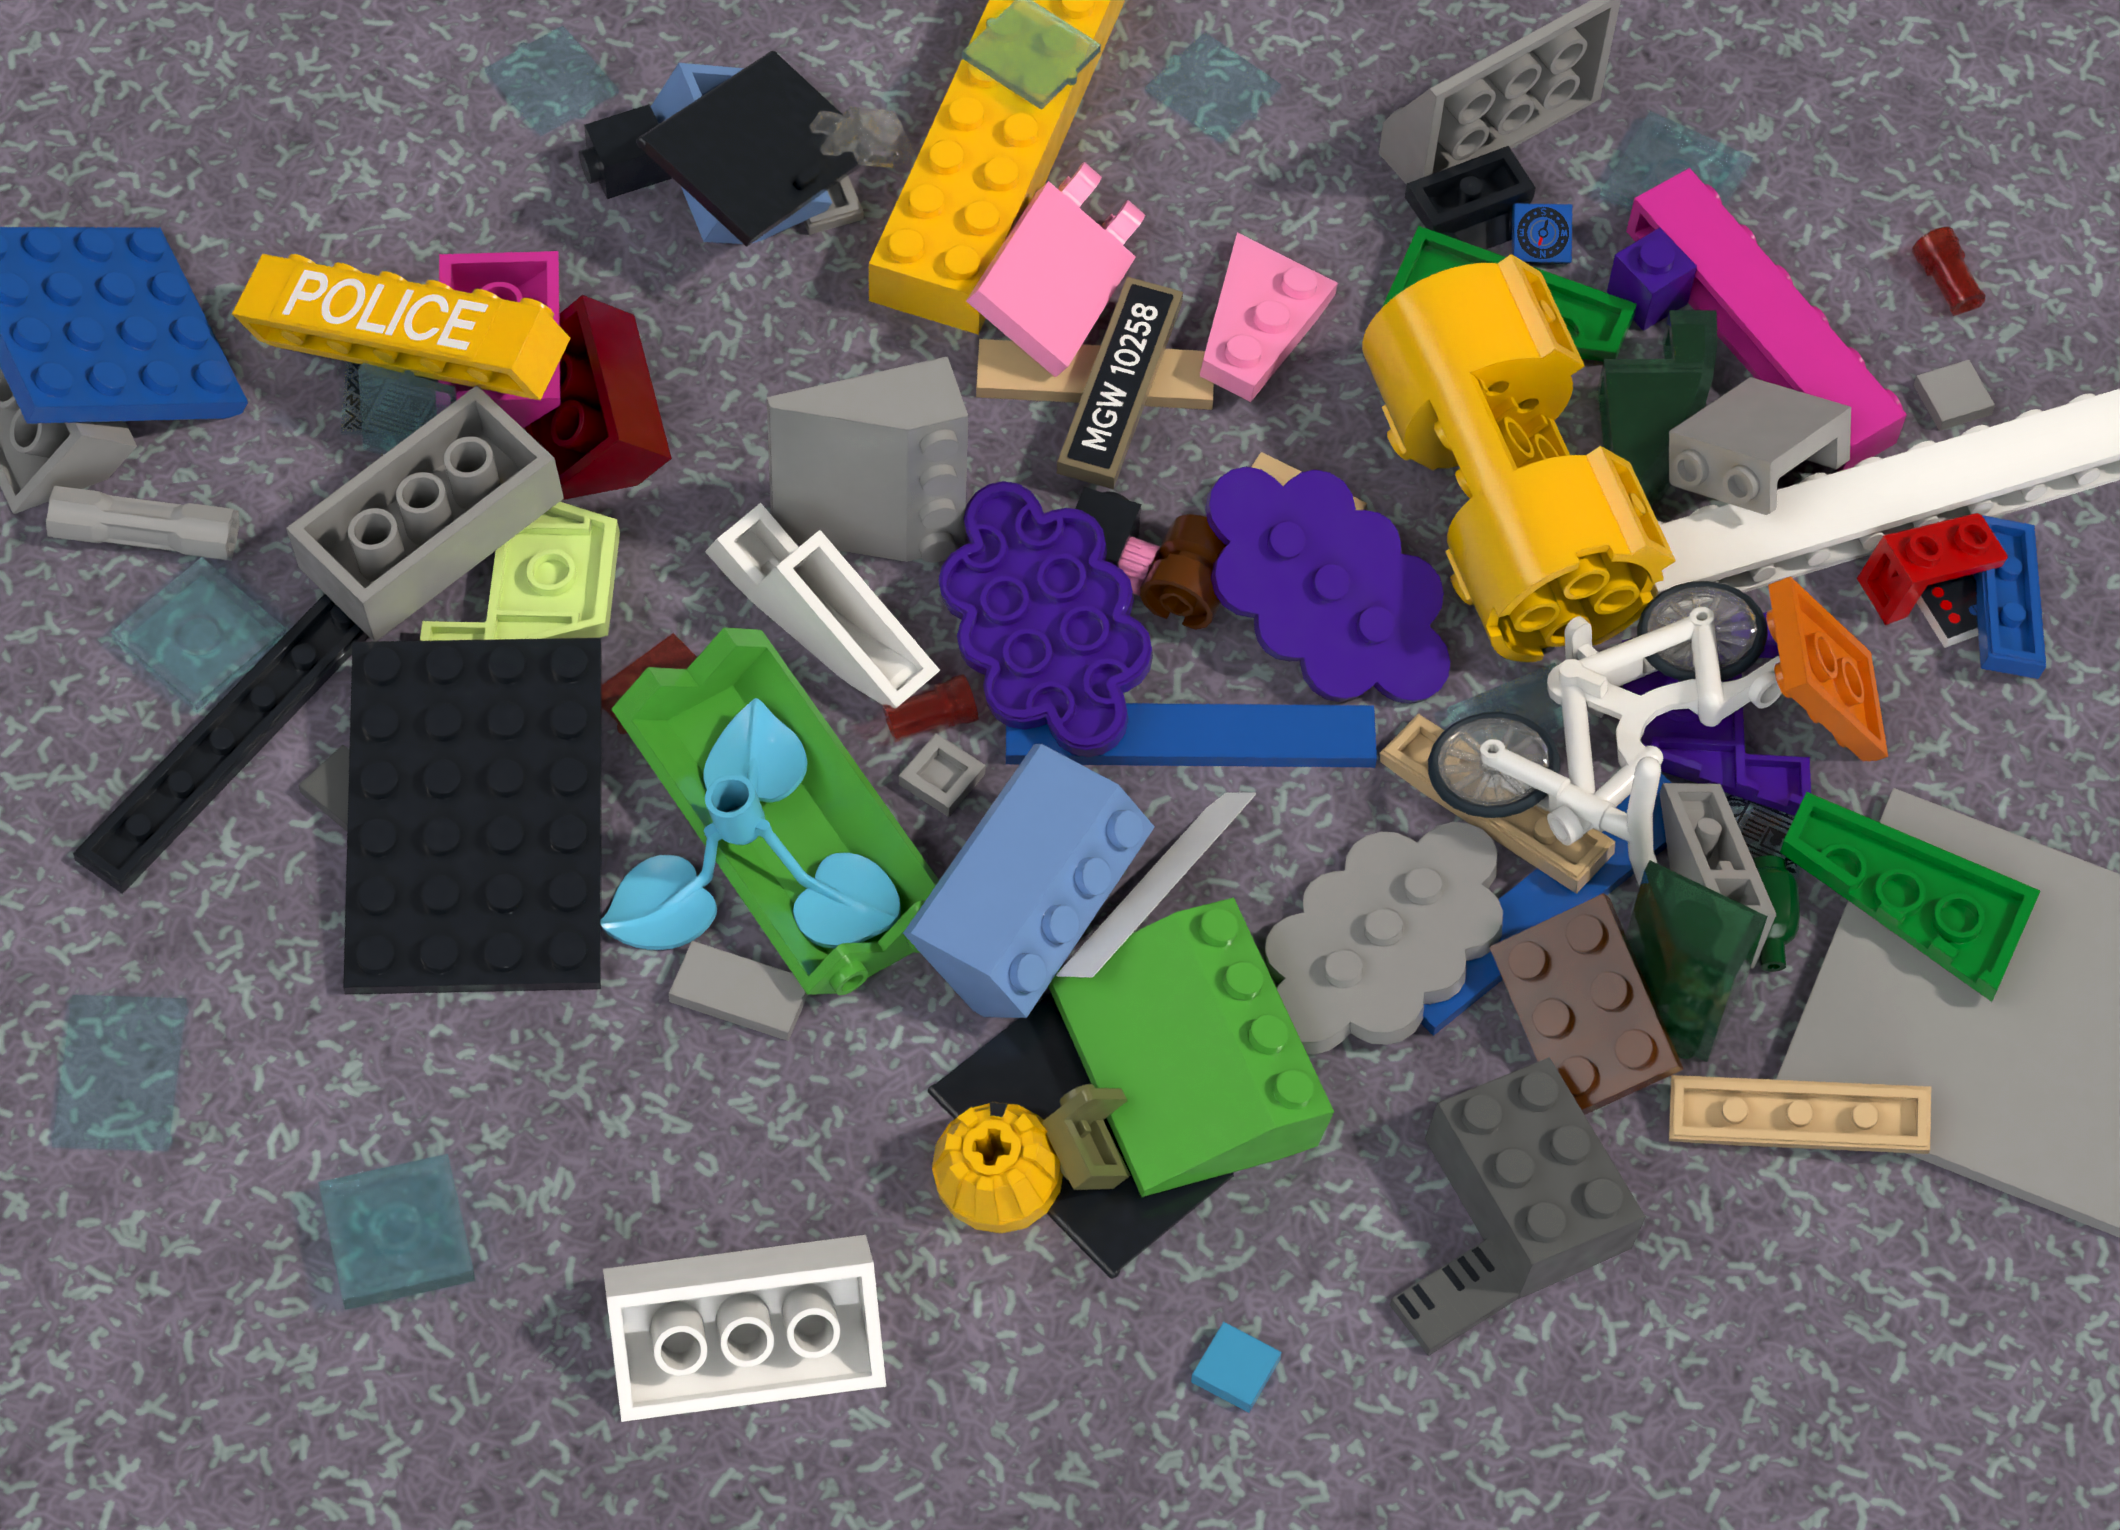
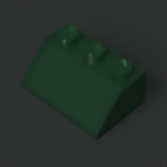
(1693, 955)

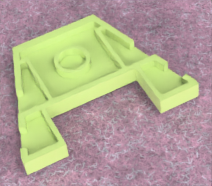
(547, 581)

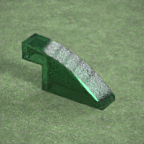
(1652, 396)

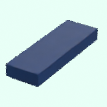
(2011, 605)

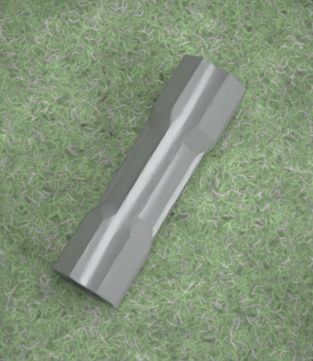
(142, 523)

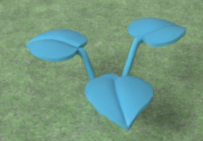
(752, 761)

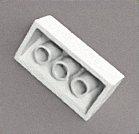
(744, 1327)

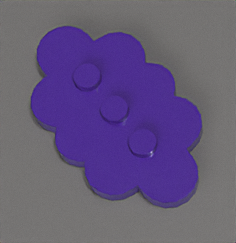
(1327, 585)
(1045, 619)

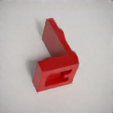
(1924, 556)

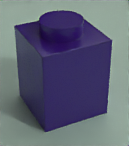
(1653, 276)

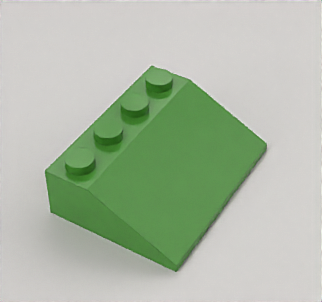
(1197, 1048)

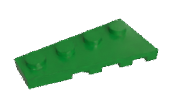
(1593, 318)

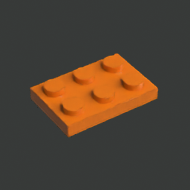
(1826, 670)

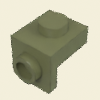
(1082, 1139)

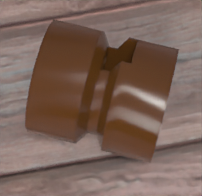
(1183, 575)

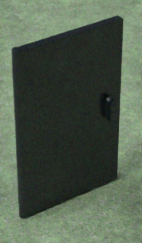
(750, 148)
(1034, 1068)

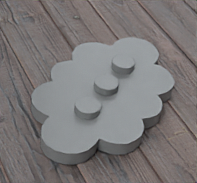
(1386, 935)

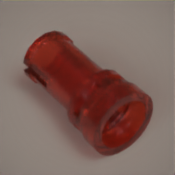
(1944, 260)
(945, 705)

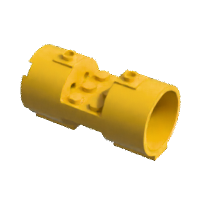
(1474, 381)

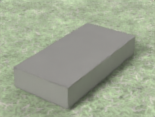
(738, 990)

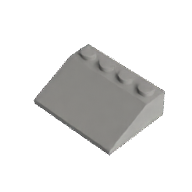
(1504, 95)
(873, 462)

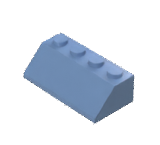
(1028, 883)

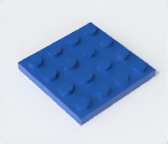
(106, 329)

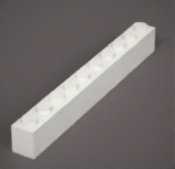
(1849, 511)

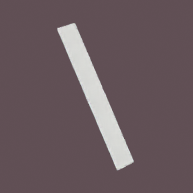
(1155, 885)

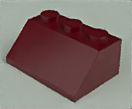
(608, 414)

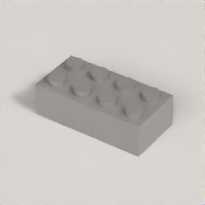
(425, 513)

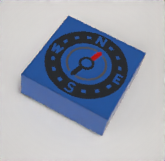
(1542, 233)

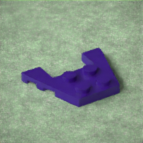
(1718, 752)

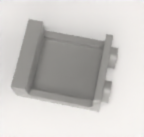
(1752, 439)

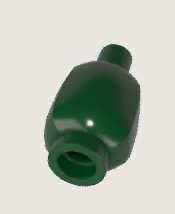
(1784, 896)

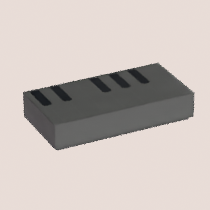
(1456, 1297)

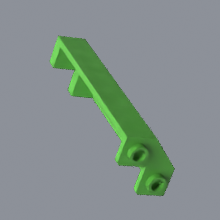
(835, 809)

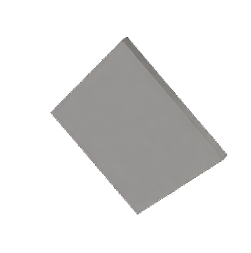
(2015, 1082)

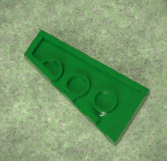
(1925, 895)

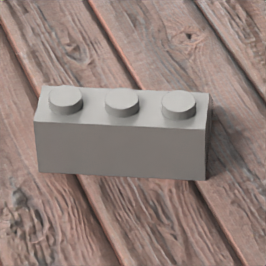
(54, 453)

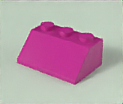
(510, 278)

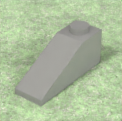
(1710, 848)

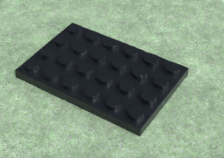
(474, 816)

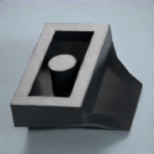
(1473, 198)

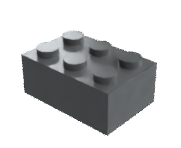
(1534, 1176)

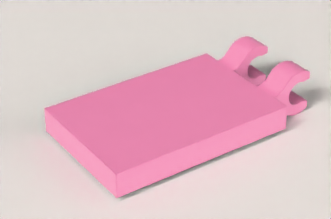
(1056, 271)

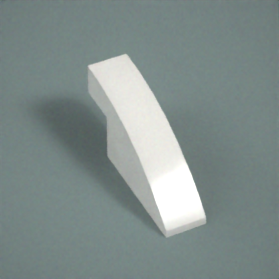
(823, 606)

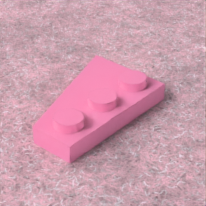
(1261, 316)

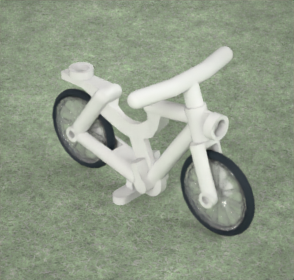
(1509, 763)

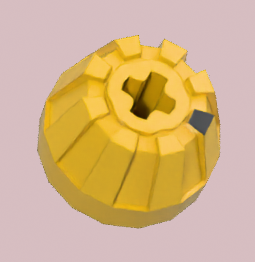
(997, 1168)

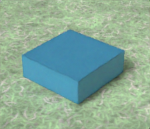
(1236, 1367)

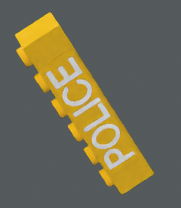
(403, 325)

